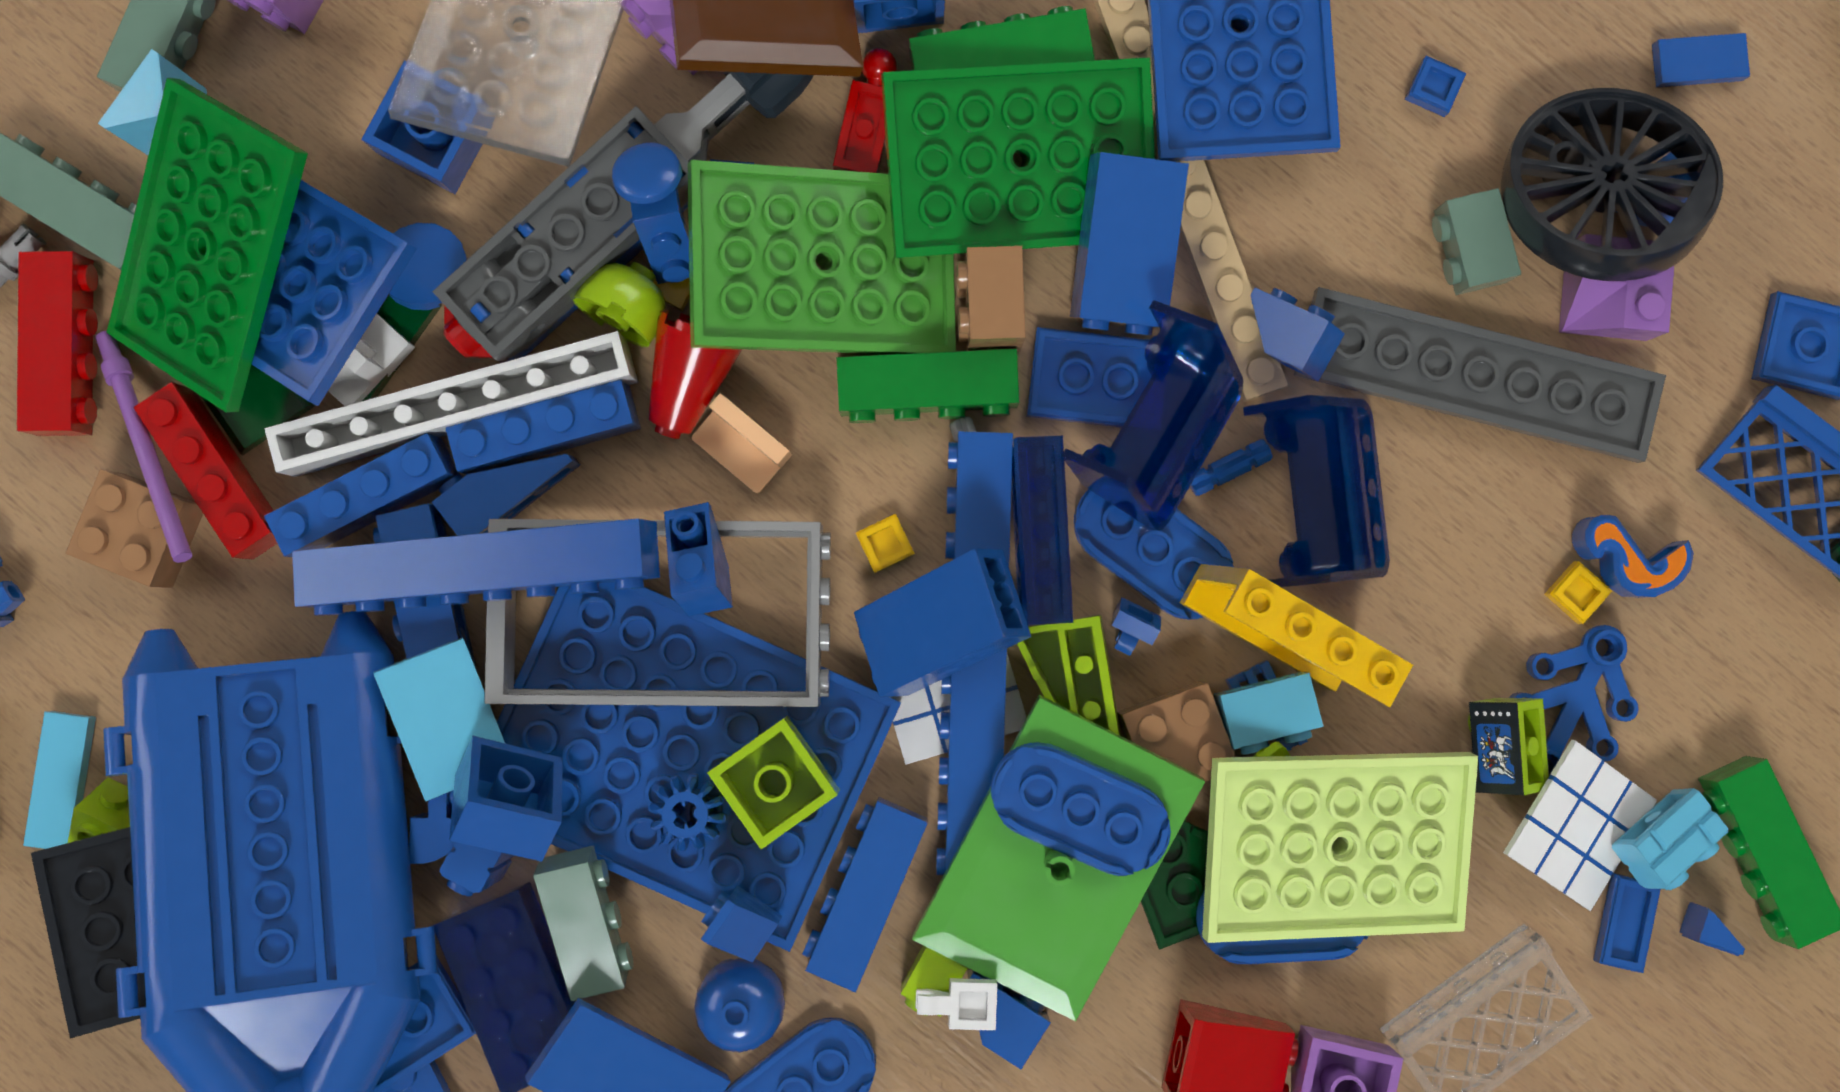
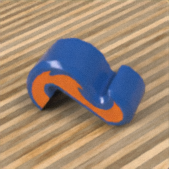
(1624, 564)

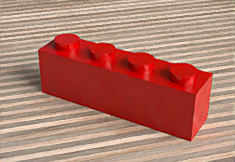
(56, 343)
(209, 469)

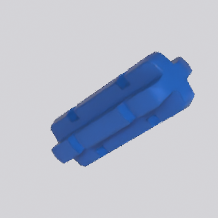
(1231, 466)

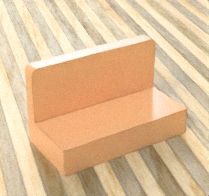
(741, 445)

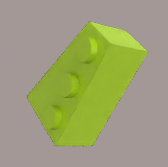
(1074, 668)

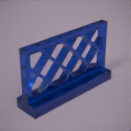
(1041, 530)

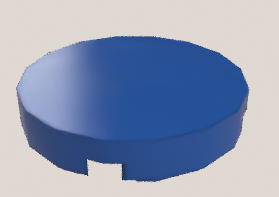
(434, 261)

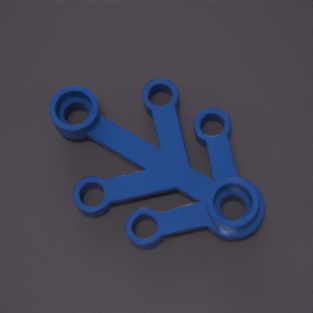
(1580, 695)

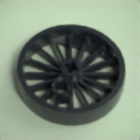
(1612, 183)

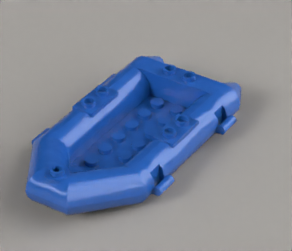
(268, 866)

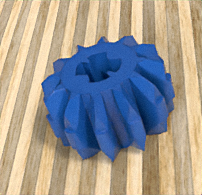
(671, 812)

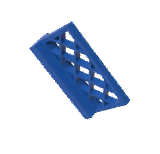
(1806, 430)

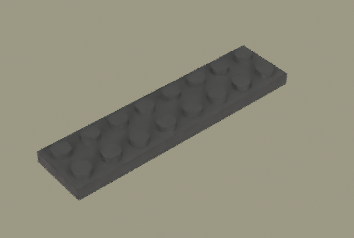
(1491, 377)

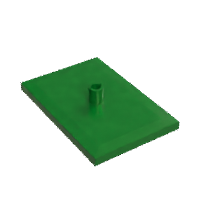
(957, 137)
(205, 243)

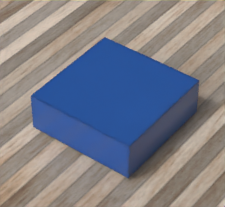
(1435, 86)

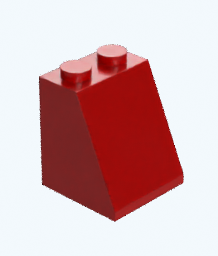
(1227, 1052)

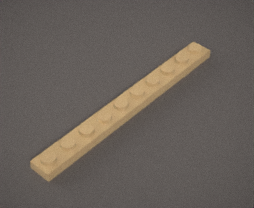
(1203, 226)

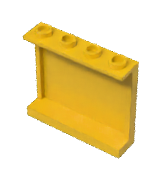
(1294, 631)

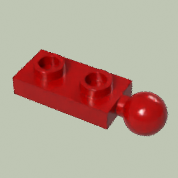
(863, 124)

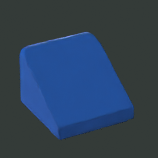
(1706, 928)

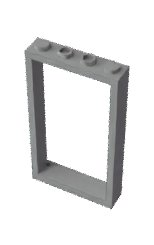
(502, 620)

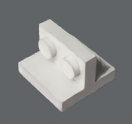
(374, 356)

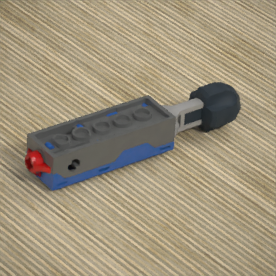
(530, 270)

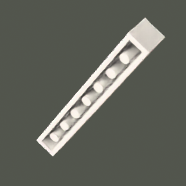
(402, 416)

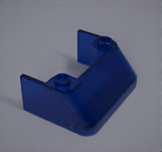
(1171, 424)
(1332, 488)

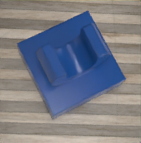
(1134, 624)

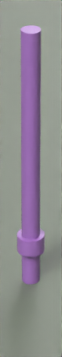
(119, 375)

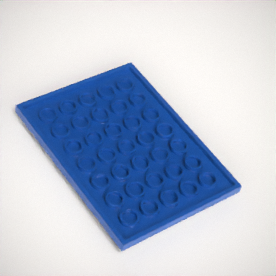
(627, 751)

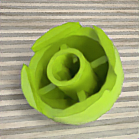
(623, 300)

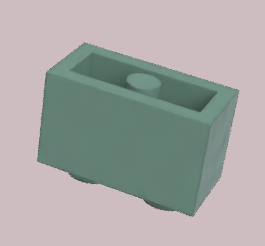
(1475, 242)

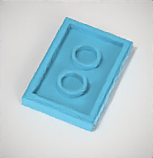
(436, 712)

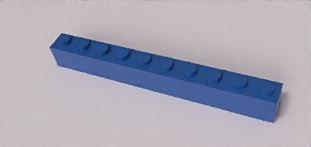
(979, 691)

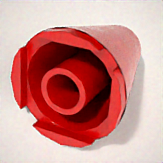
(683, 377)

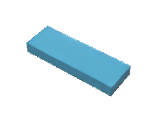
(58, 777)

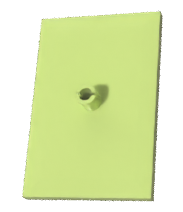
(1338, 845)

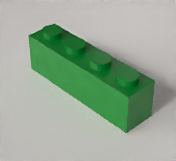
(1019, 40)
(928, 383)
(1771, 852)

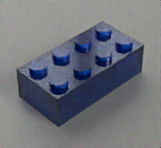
(507, 979)

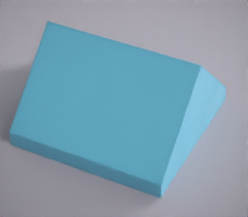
(138, 104)

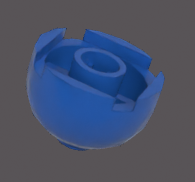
(739, 1004)

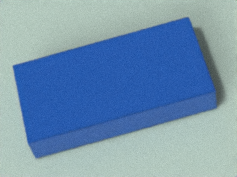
(1700, 60)
(1626, 924)

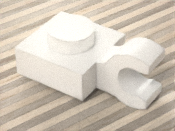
(968, 1004)

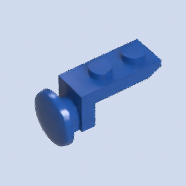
(649, 180)

